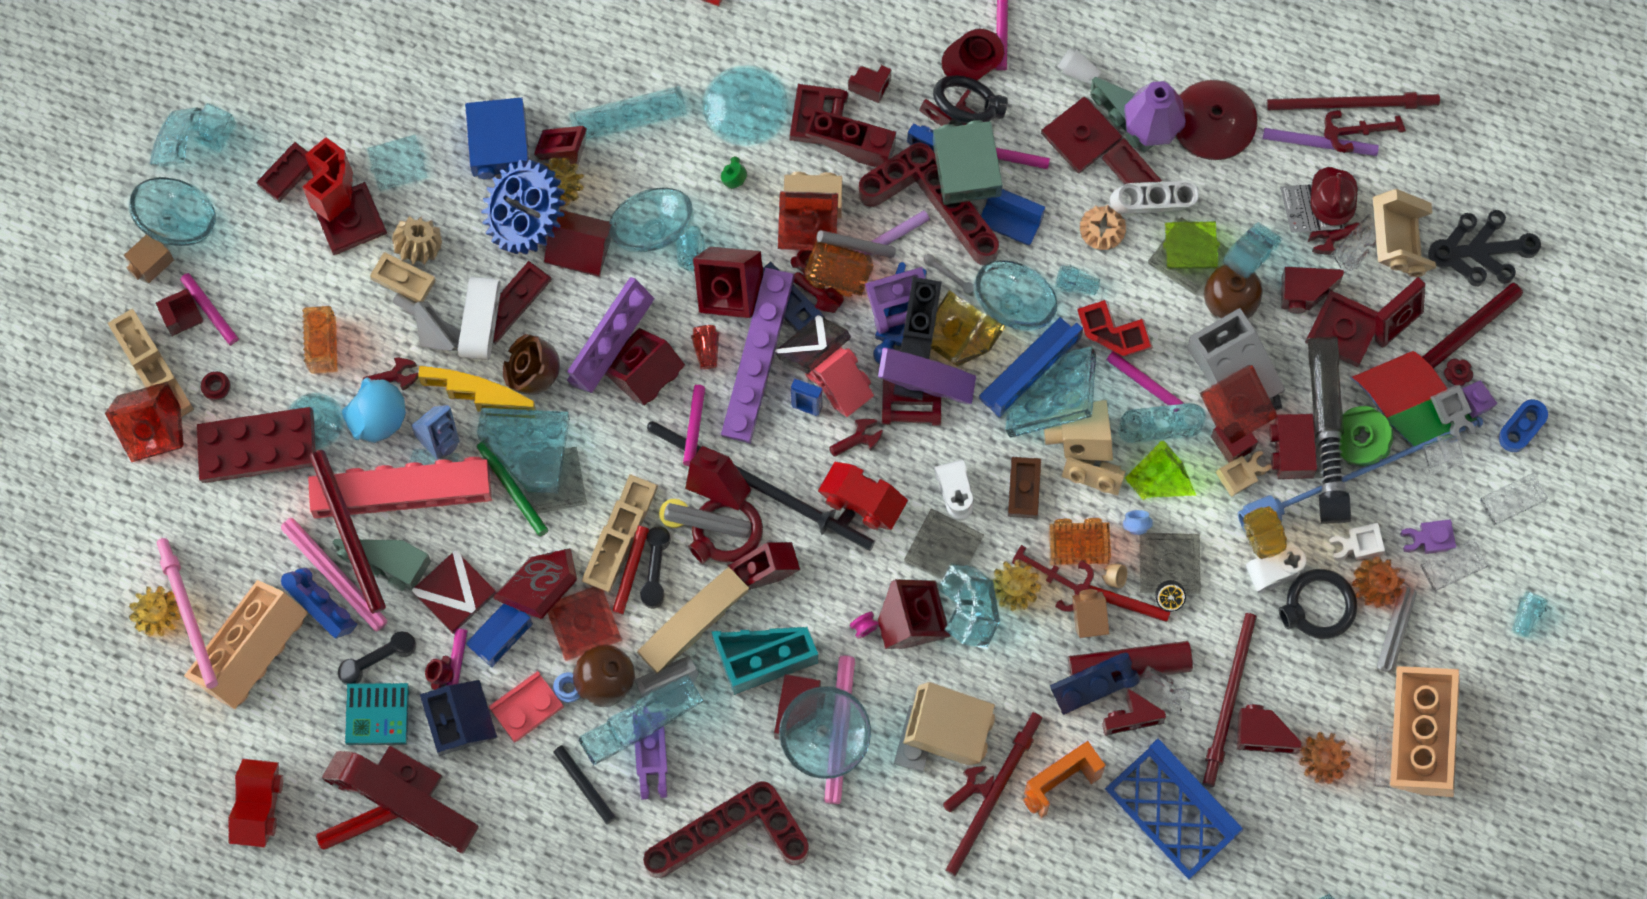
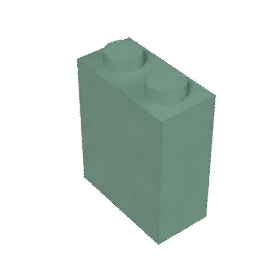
(967, 162)

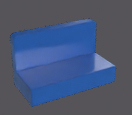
(1013, 216)
(499, 634)

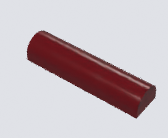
(1165, 658)

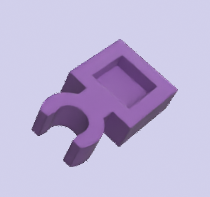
(1434, 536)

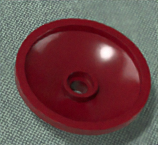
(1217, 135)

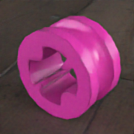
(864, 625)

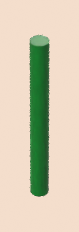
(514, 491)

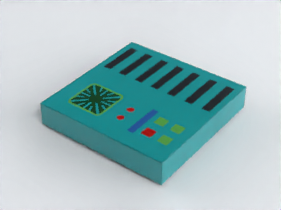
(377, 714)

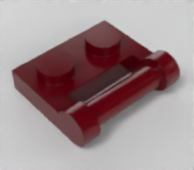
(806, 100)
(909, 416)

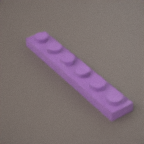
(757, 355)

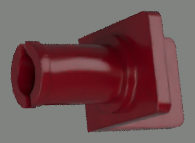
(942, 118)

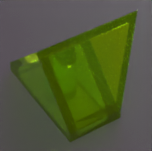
(1160, 475)

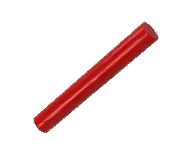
(630, 570)
(1133, 604)

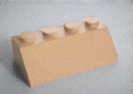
(249, 642)
(1425, 730)

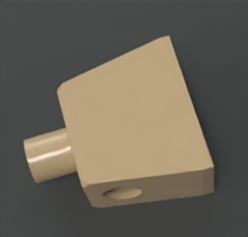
(1086, 437)

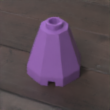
(1155, 114)

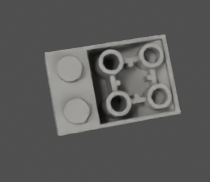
(1231, 346)

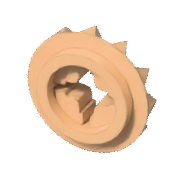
(1111, 237)

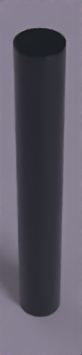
(584, 784)

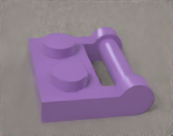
(888, 293)

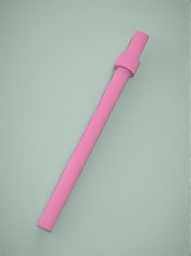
(171, 567)

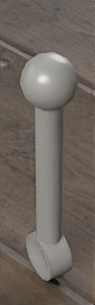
(968, 287)

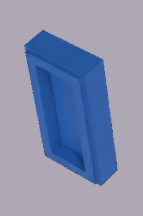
(806, 397)

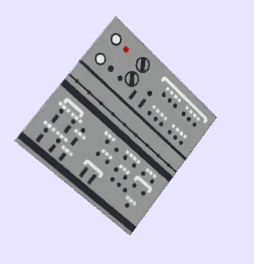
(1299, 211)

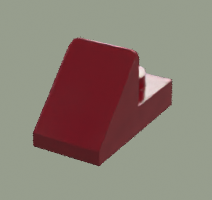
(562, 143)
(1141, 715)

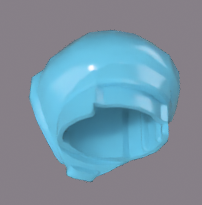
(375, 411)

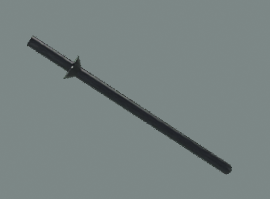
(824, 520)

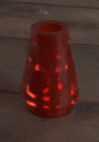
(706, 345)

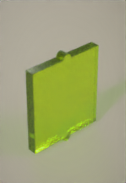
(1191, 245)

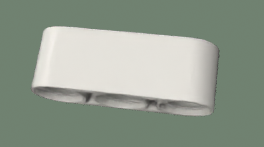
(1166, 193)
(479, 318)

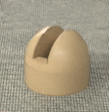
(1115, 575)

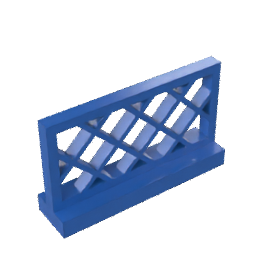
(1196, 794)

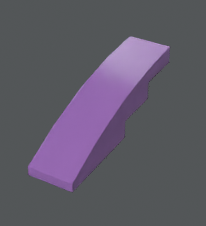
(926, 376)

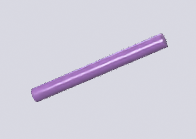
(1317, 141)

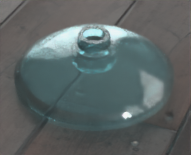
(745, 120)
(172, 211)
(651, 220)
(1015, 295)
(846, 734)

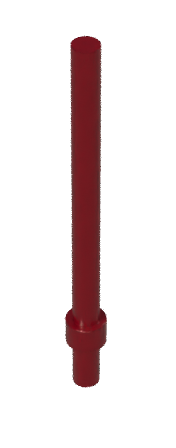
(1409, 100)
(1022, 743)
(1215, 754)

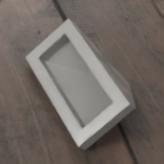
(432, 329)
(652, 682)

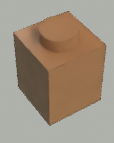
(147, 259)
(1090, 613)

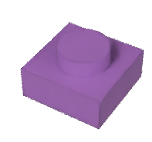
(1478, 398)

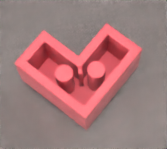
(842, 381)

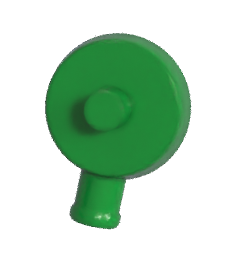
(734, 174)

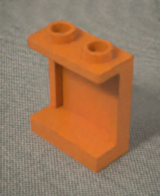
(1081, 758)

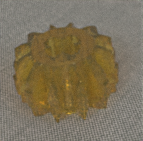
(568, 176)
(1265, 532)
(1027, 588)
(149, 621)

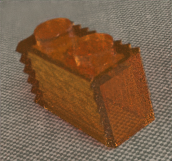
(838, 269)
(320, 339)
(1079, 541)

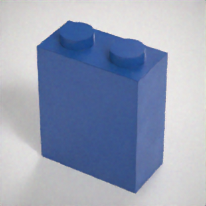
(496, 135)

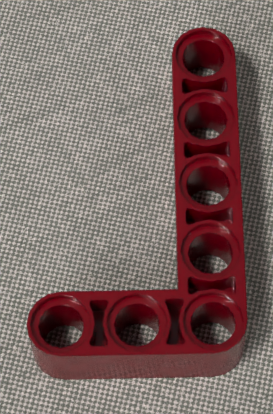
(922, 174)
(360, 775)
(729, 827)

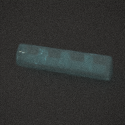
(630, 112)

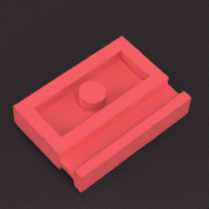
(526, 707)

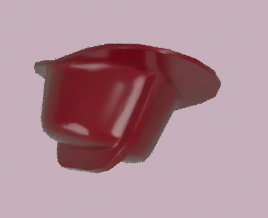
(973, 54)
(1333, 196)

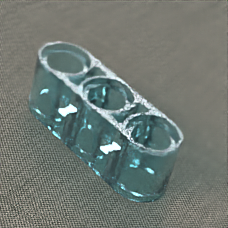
(1252, 250)
(1172, 414)

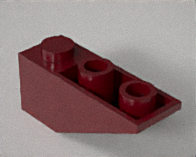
(852, 138)

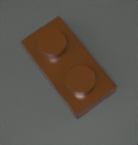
(1024, 487)

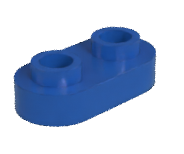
(1522, 426)

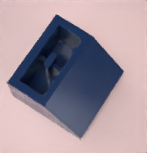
(458, 716)

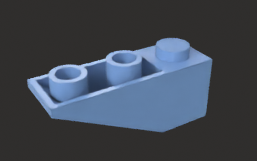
(437, 431)

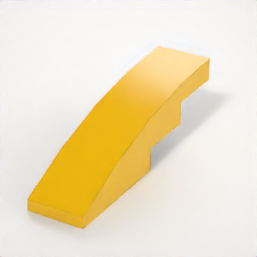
(472, 387)

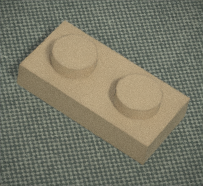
(402, 278)

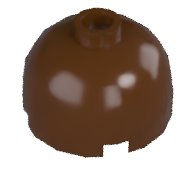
(1229, 291)
(531, 366)
(604, 675)

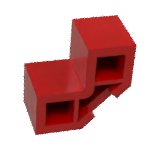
(331, 186)
(1101, 328)
(875, 502)
(256, 797)

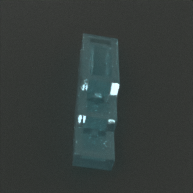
(640, 720)

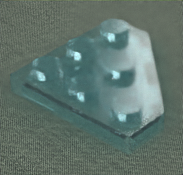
(1057, 397)
(527, 444)

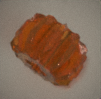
(1378, 571)
(1335, 755)

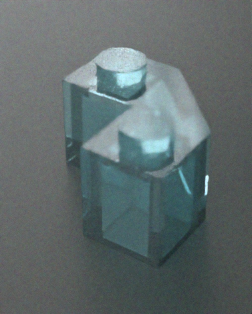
(976, 608)

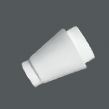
(1078, 66)

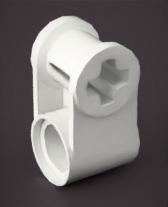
(953, 486)
(1273, 571)

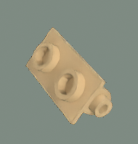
(1104, 478)

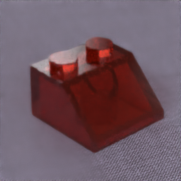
(804, 216)
(147, 421)

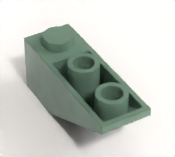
(1114, 100)
(393, 559)

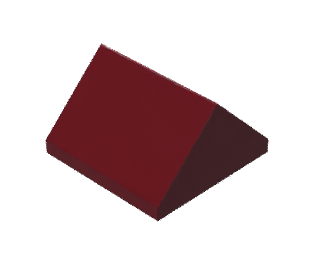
(578, 243)

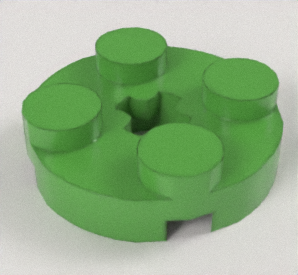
(1380, 440)

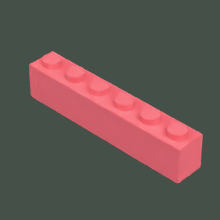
(407, 487)

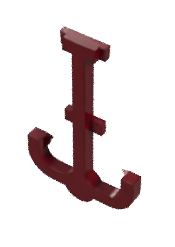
(1332, 132)
(1052, 574)

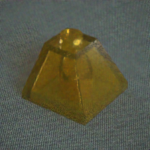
(963, 330)

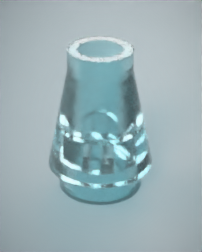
(1076, 281)
(1529, 612)

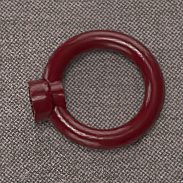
(704, 549)

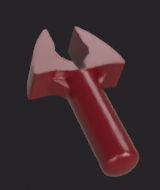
(1332, 237)
(828, 299)
(395, 374)
(858, 438)
(969, 788)

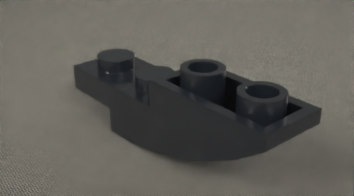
(919, 325)

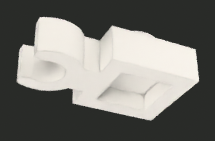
(1363, 542)

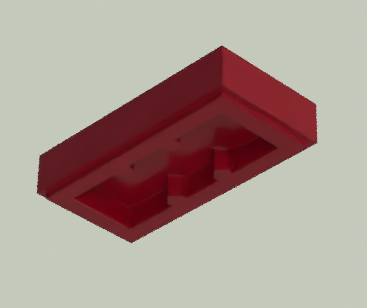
(1129, 164)
(285, 173)
(410, 770)

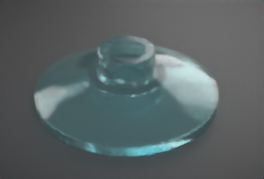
(329, 420)

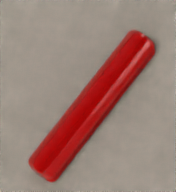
(354, 827)

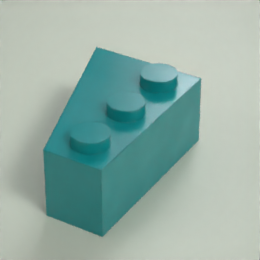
(763, 655)

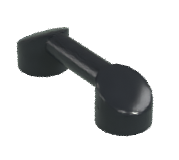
(652, 592)
(400, 643)

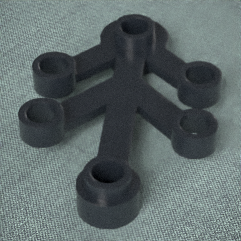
(1480, 250)

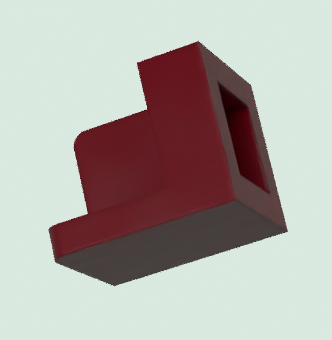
(870, 83)
(179, 312)
(1235, 450)

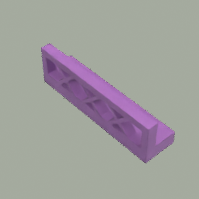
(610, 336)

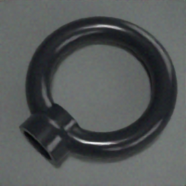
(994, 105)
(1293, 613)

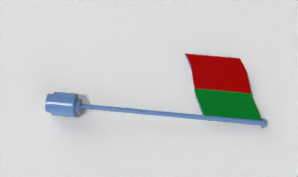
(1403, 396)

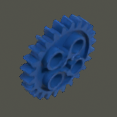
(532, 187)

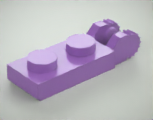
(652, 760)

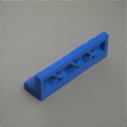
(1030, 366)

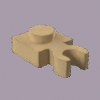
(1241, 474)

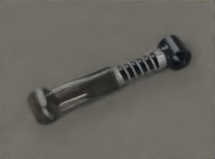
(1328, 427)

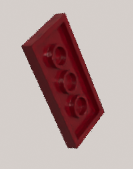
(255, 444)

